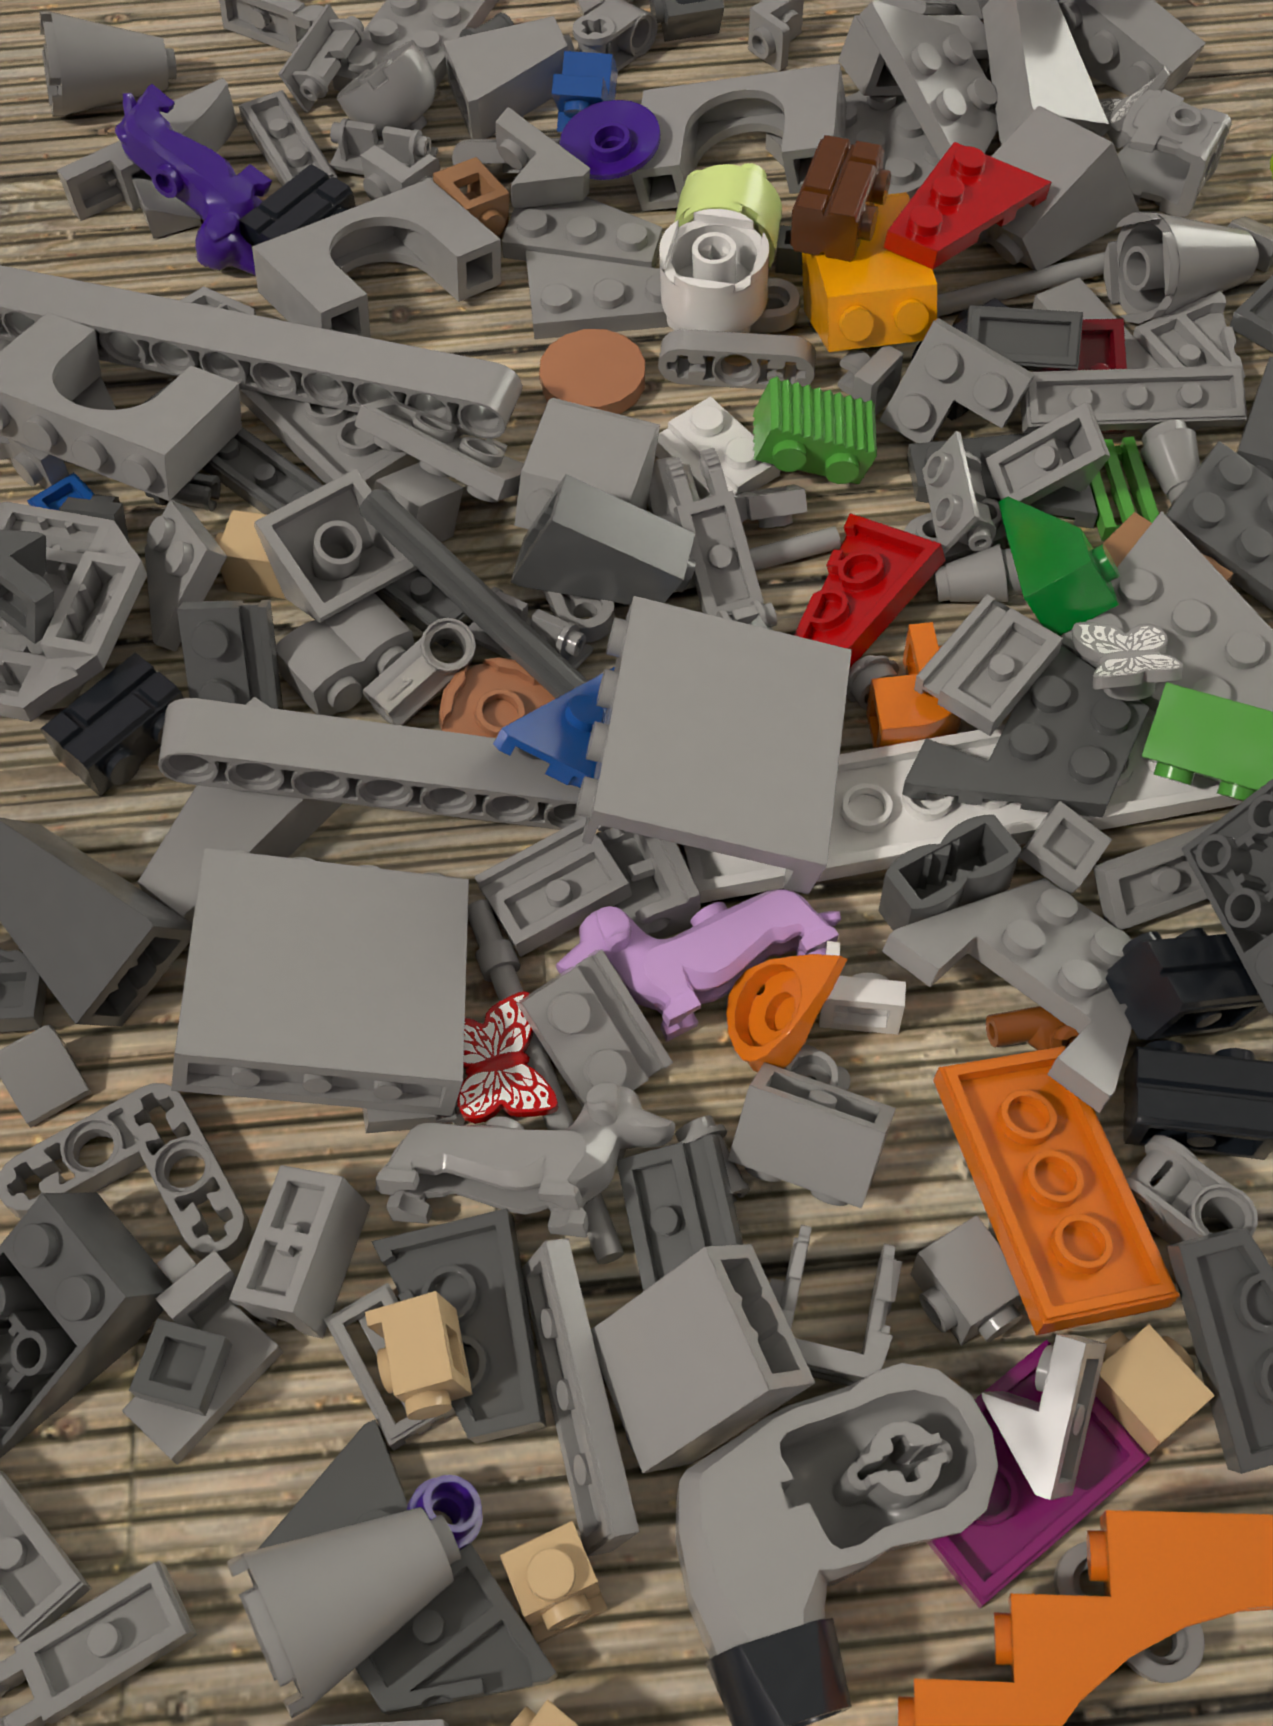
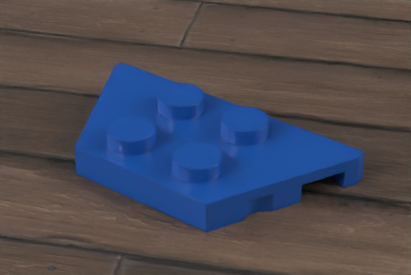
(559, 733)

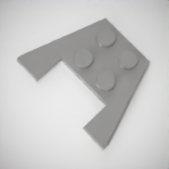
(1051, 954)

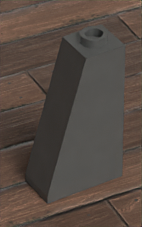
(83, 925)

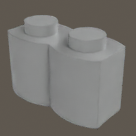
(342, 655)

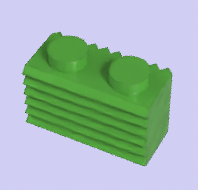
(814, 431)

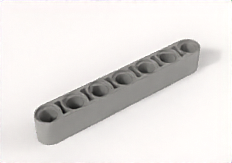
(359, 764)

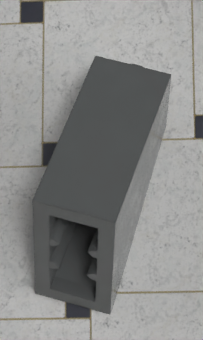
(603, 548)

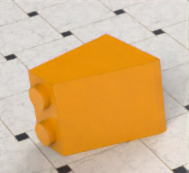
(872, 297)

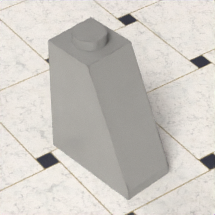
(504, 70)

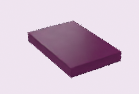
(1017, 1521)

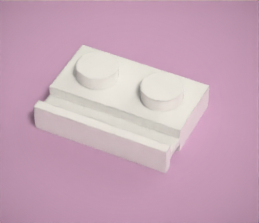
(708, 427)

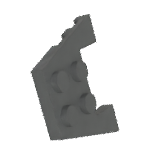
(1055, 747)

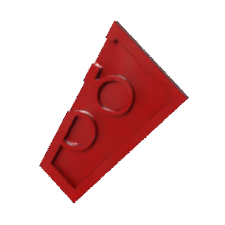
(959, 202)
(868, 584)

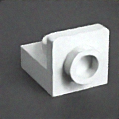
(863, 1002)

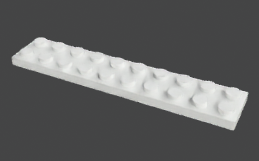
(879, 824)

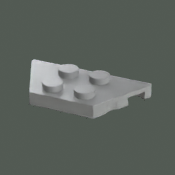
(935, 75)

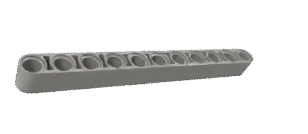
(266, 352)

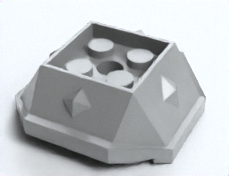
(94, 590)

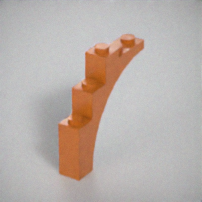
(1157, 1579)

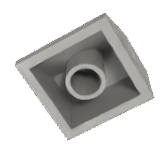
(592, 446)

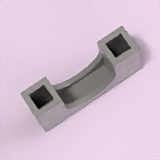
(696, 116)
(414, 226)
(143, 446)

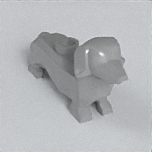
(519, 1166)

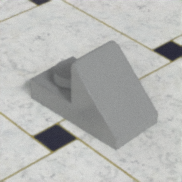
(548, 170)
(1053, 456)
(1051, 1434)

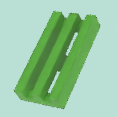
(1138, 484)

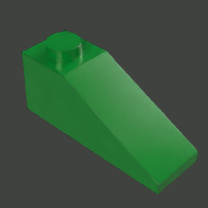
(1058, 567)

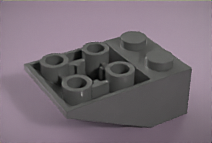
(1237, 876)
(69, 1305)

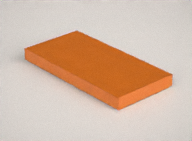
(1053, 1193)

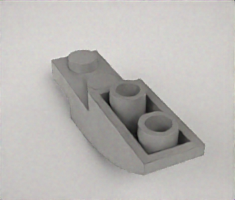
(107, 174)

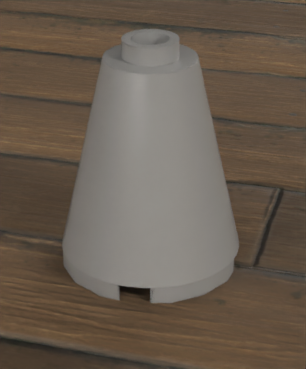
(98, 63)
(1173, 262)
(341, 1595)

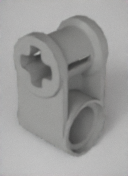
(616, 29)
(1185, 1193)

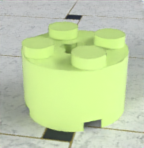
(734, 189)

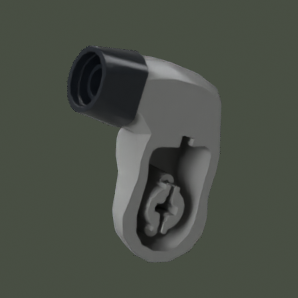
(806, 1508)

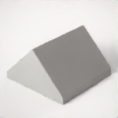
(327, 550)

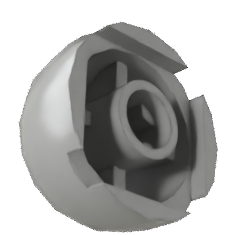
(393, 91)

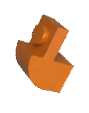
(898, 711)

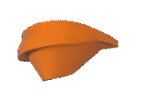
(777, 1006)

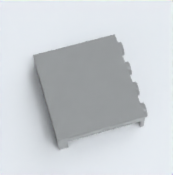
(718, 738)
(324, 984)

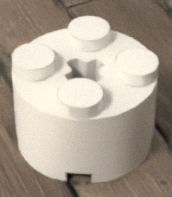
(714, 272)

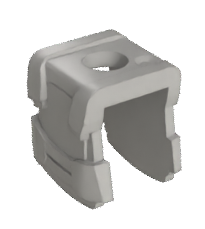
(1171, 149)
(830, 1362)

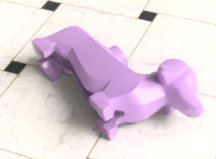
(706, 959)

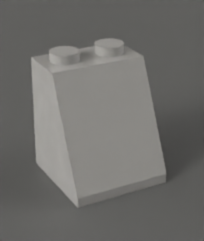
(1085, 194)

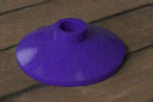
(612, 138)

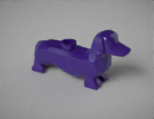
(195, 177)

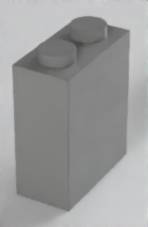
(699, 1357)

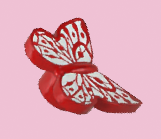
(499, 1067)

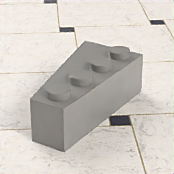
(1131, 42)

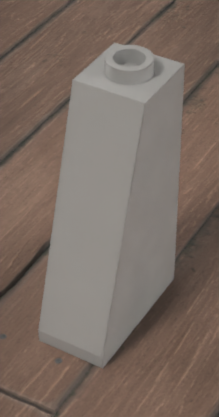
(1036, 65)
(224, 822)

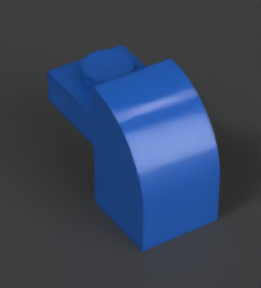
(583, 82)

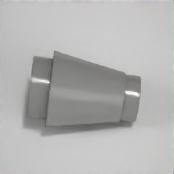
(1171, 455)
(978, 574)

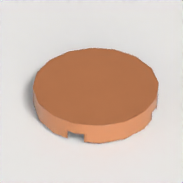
(594, 370)
(499, 685)

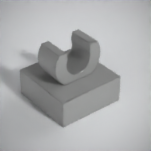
(872, 377)
(1065, 847)
(196, 1288)

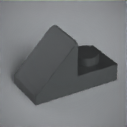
(24, 593)

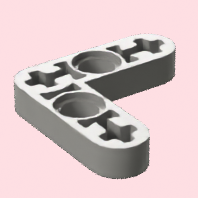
(137, 1145)

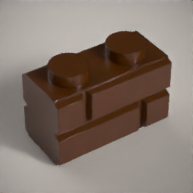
(839, 198)

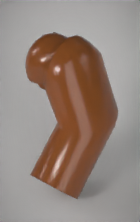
(1031, 1026)

